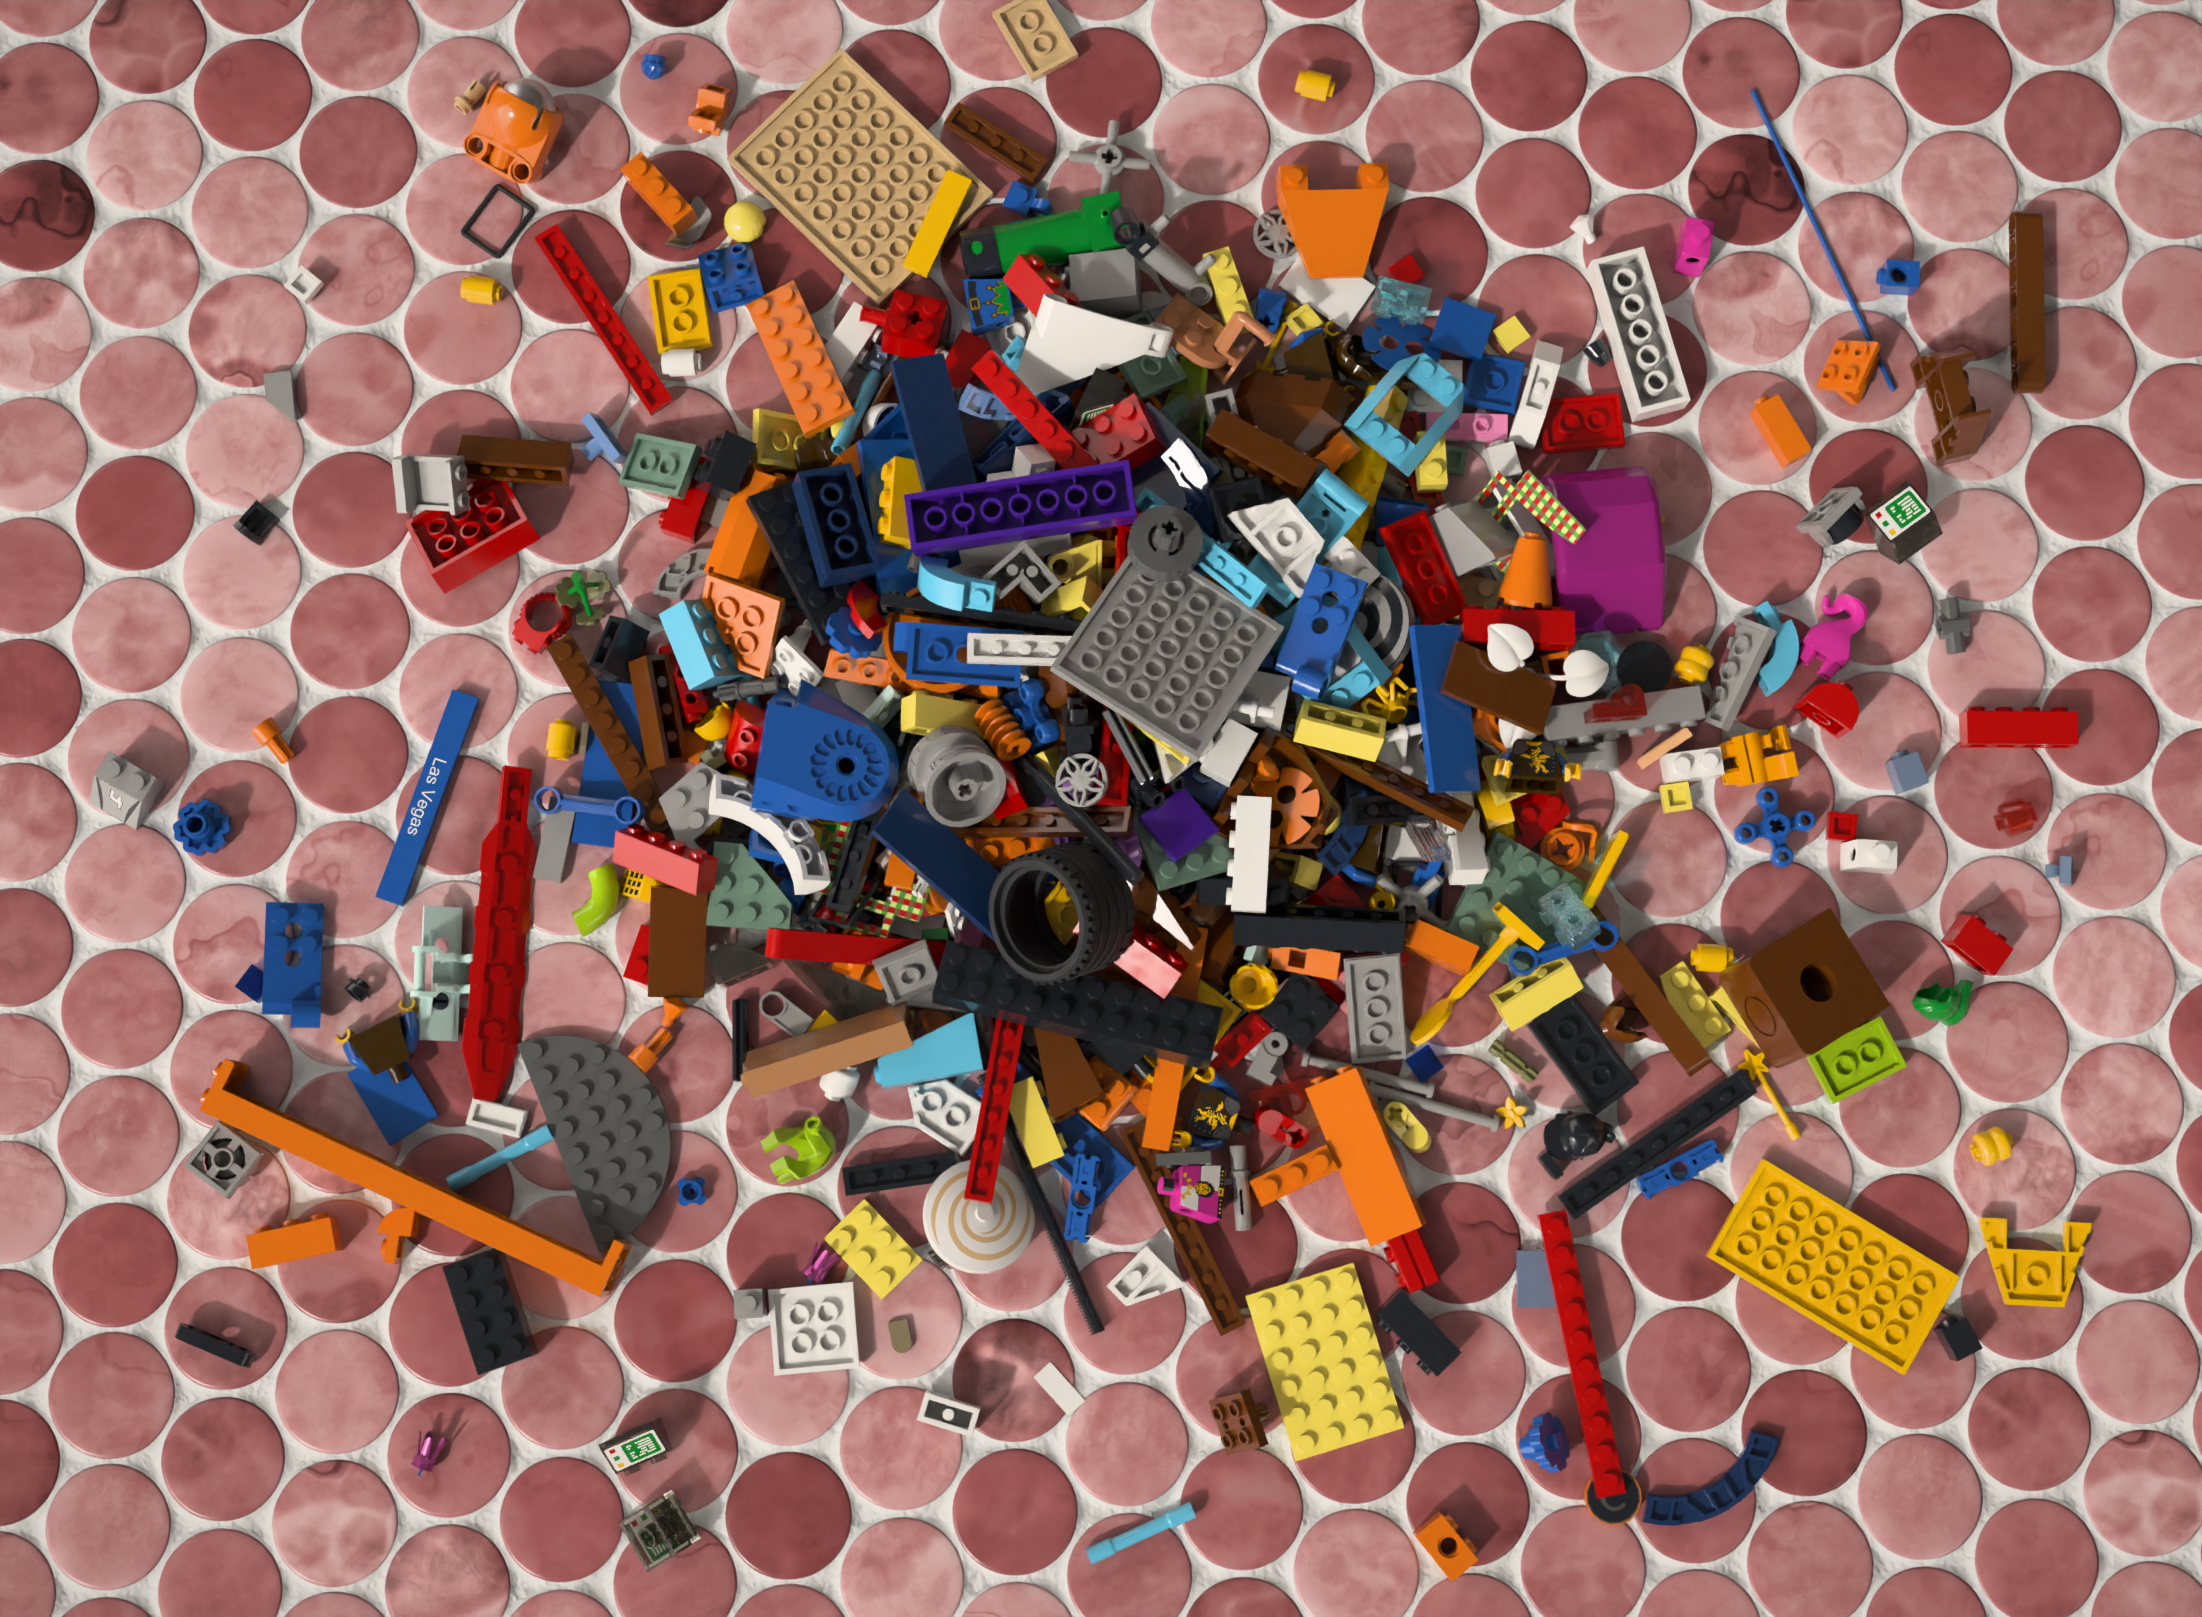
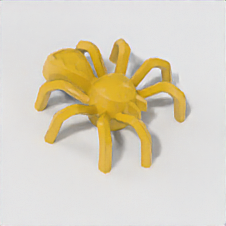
(1393, 704)

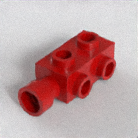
(693, 701)

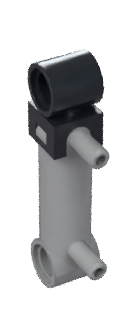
(1145, 245)

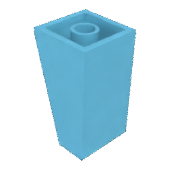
(935, 1056)

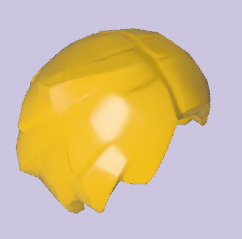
(1253, 986)

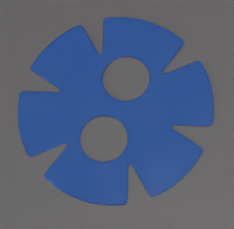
(1392, 327)

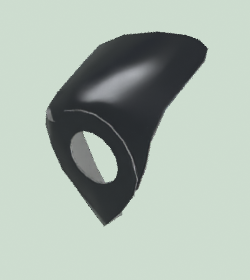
(692, 235)

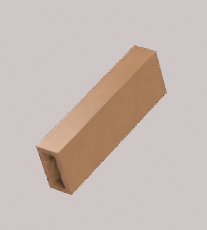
(828, 1049)

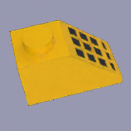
(638, 885)

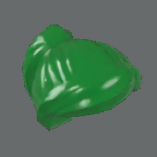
(1944, 1003)

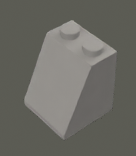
(1106, 282)
(1470, 537)

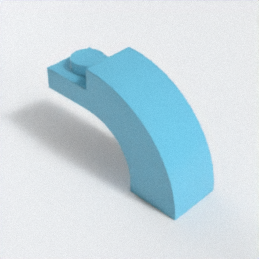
(951, 589)
(1783, 650)

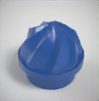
(653, 66)

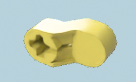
(1399, 1117)

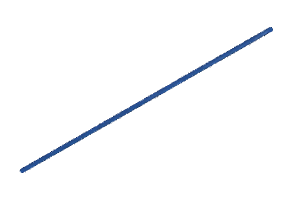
(1820, 235)

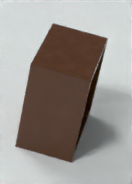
(1770, 994)

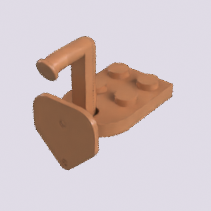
(1207, 340)

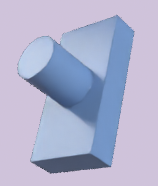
(602, 440)

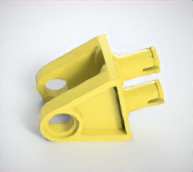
(1083, 560)

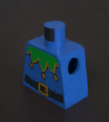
(990, 304)

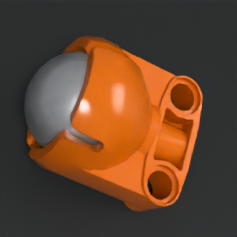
(516, 129)

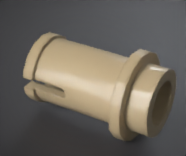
(469, 97)

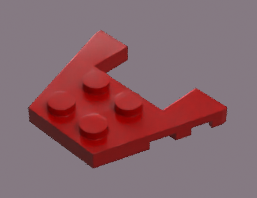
(1535, 814)

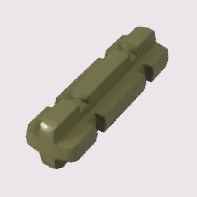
(1513, 1061)

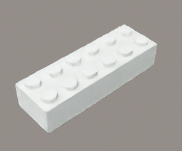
(1638, 334)

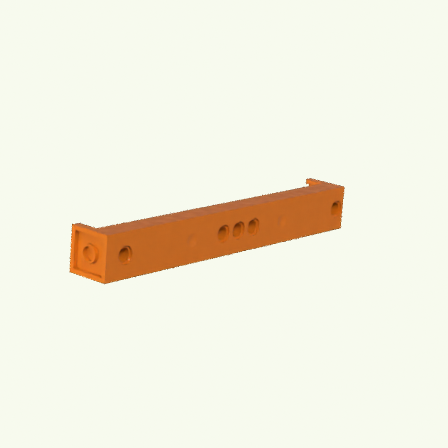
(407, 1188)

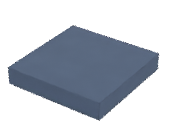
(1533, 1280)

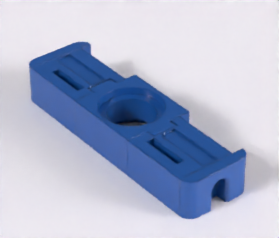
(1662, 1176)
(1079, 1216)

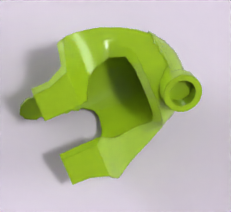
(813, 1143)

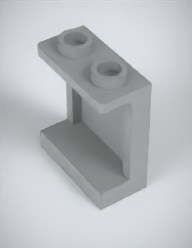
(430, 483)

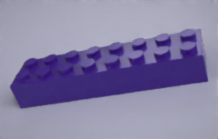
(1021, 508)

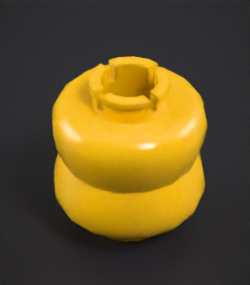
(1694, 664)
(1992, 1145)

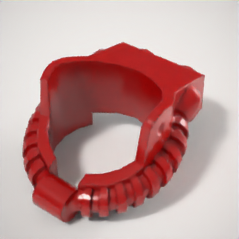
(527, 634)

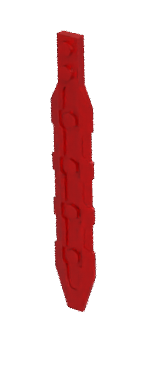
(500, 940)

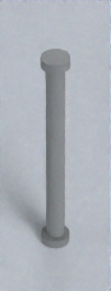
(1377, 1076)
(1434, 1106)

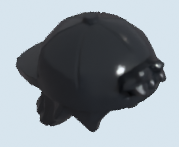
(1576, 1135)

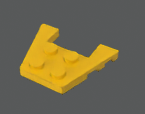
(2034, 1275)

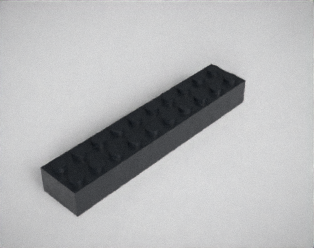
(1079, 1007)

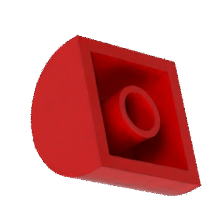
(1830, 707)
(745, 737)

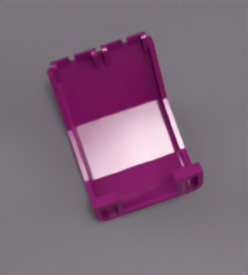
(1620, 563)

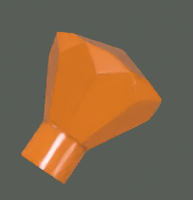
(1265, 770)
(673, 1009)

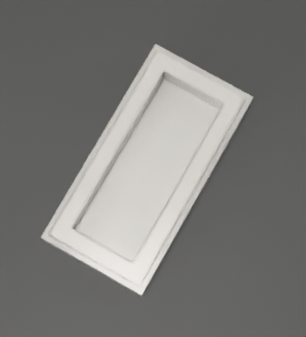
(497, 1117)

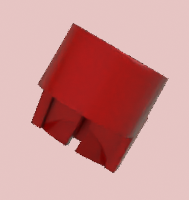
(1292, 1132)

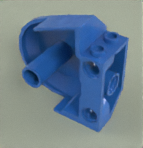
(801, 758)

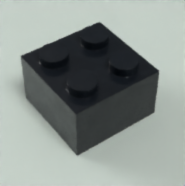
(724, 465)
(1299, 1011)

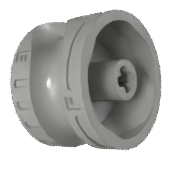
(956, 776)

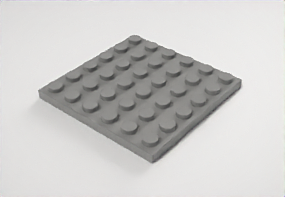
(1168, 654)

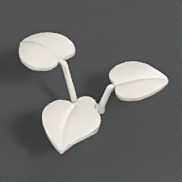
(1511, 645)

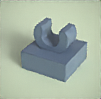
(879, 361)
(2063, 871)

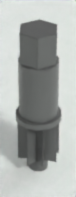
(747, 689)

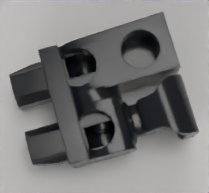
(1077, 728)

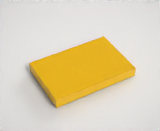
(680, 310)
(1603, 868)

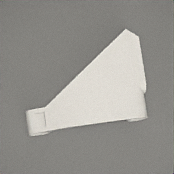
(1073, 341)

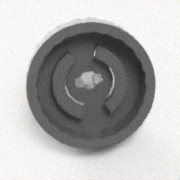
(1168, 529)

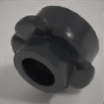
(358, 989)

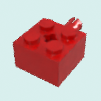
(910, 325)

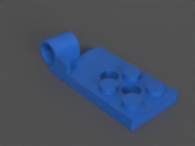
(1312, 655)
(934, 658)
(297, 988)

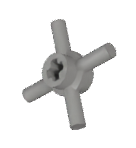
(1107, 151)
(1414, 899)

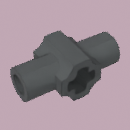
(1952, 626)

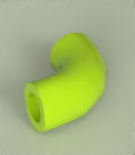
(602, 901)

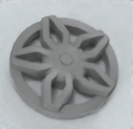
(1276, 234)
(1082, 780)

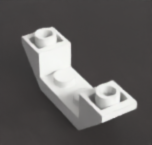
(1536, 394)

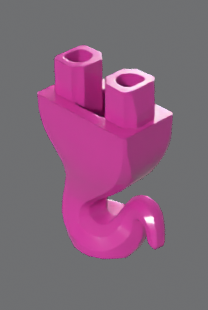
(1831, 639)

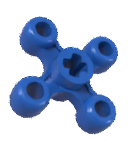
(1032, 714)
(1785, 825)

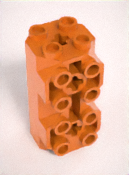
(740, 547)

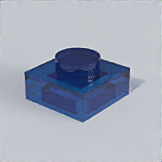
(252, 983)
(1424, 1063)

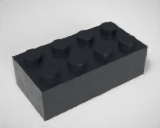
(490, 1310)

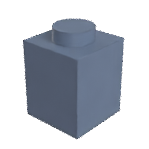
(1906, 771)

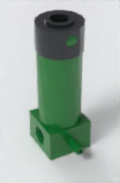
(992, 250)

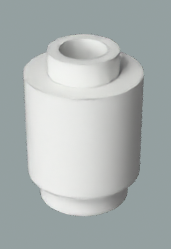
(681, 362)

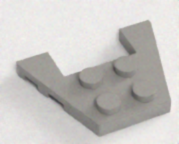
(688, 805)

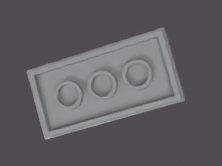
(1375, 1007)

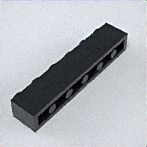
(1322, 928)

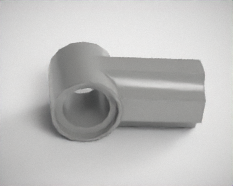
(1598, 757)

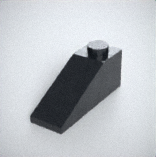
(1213, 888)

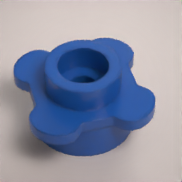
(685, 1197)

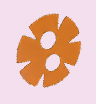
(1304, 804)

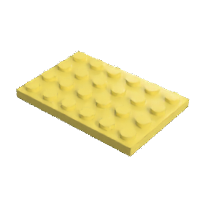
(1324, 1361)

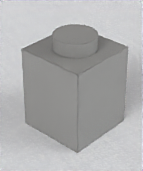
(750, 1303)

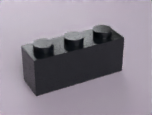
(1417, 1334)

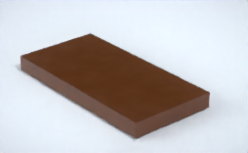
(1511, 695)
(676, 943)

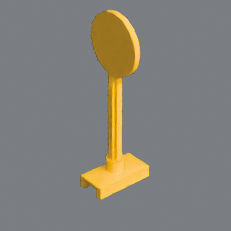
(1438, 1013)

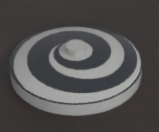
(1386, 620)

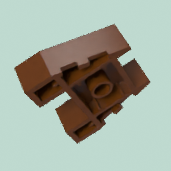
(1952, 407)
(1157, 915)

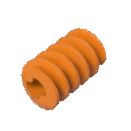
(1001, 730)

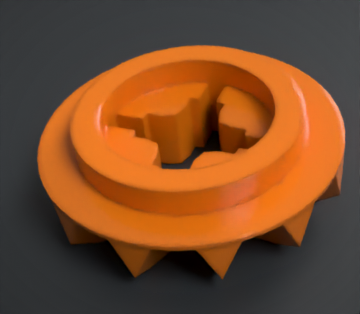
(1565, 837)

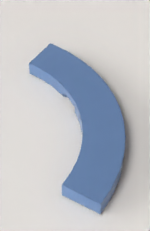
(987, 405)

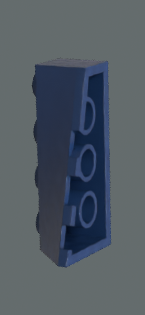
(1000, 452)

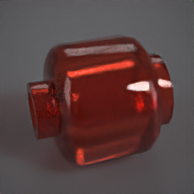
(2015, 817)

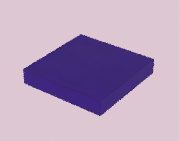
(1179, 825)

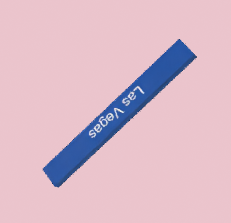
(427, 798)

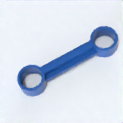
(589, 805)
(1557, 951)

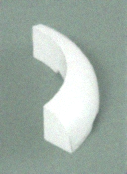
(790, 836)

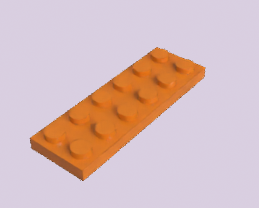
(800, 359)

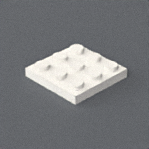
(813, 1328)

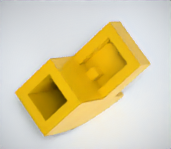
(1493, 818)

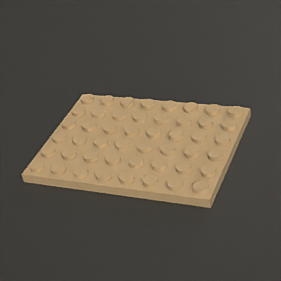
(853, 173)

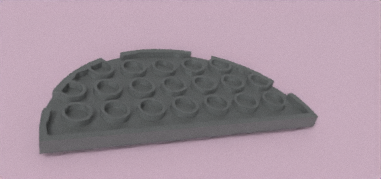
(606, 1130)

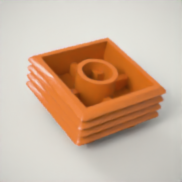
(1118, 1092)

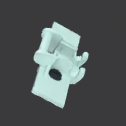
(449, 974)

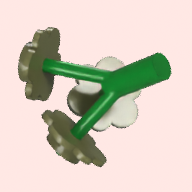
(578, 590)

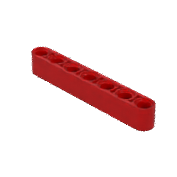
(839, 946)

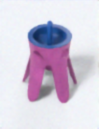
(819, 1264)
(422, 1459)

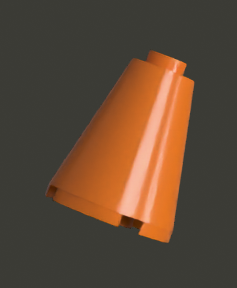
(1528, 574)

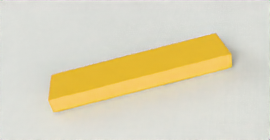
(937, 223)

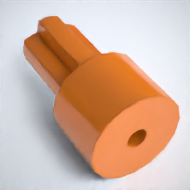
(269, 734)
(645, 1055)

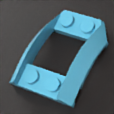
(1386, 438)
(1357, 680)

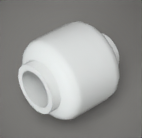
(840, 1083)

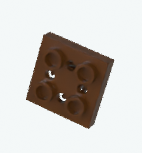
(1239, 1421)

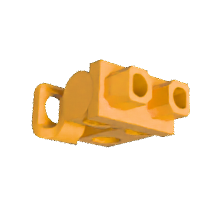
(1749, 761)

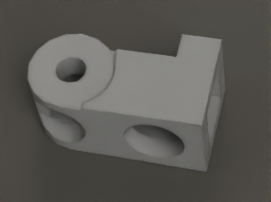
(1270, 1049)

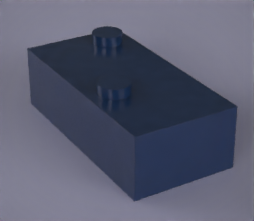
(836, 525)

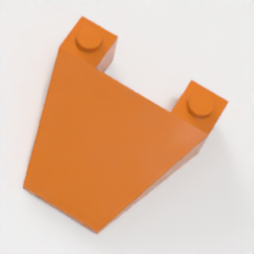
(1333, 226)

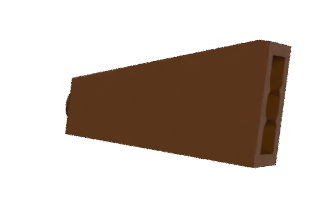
(1067, 1075)

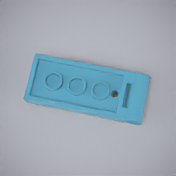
(1343, 508)

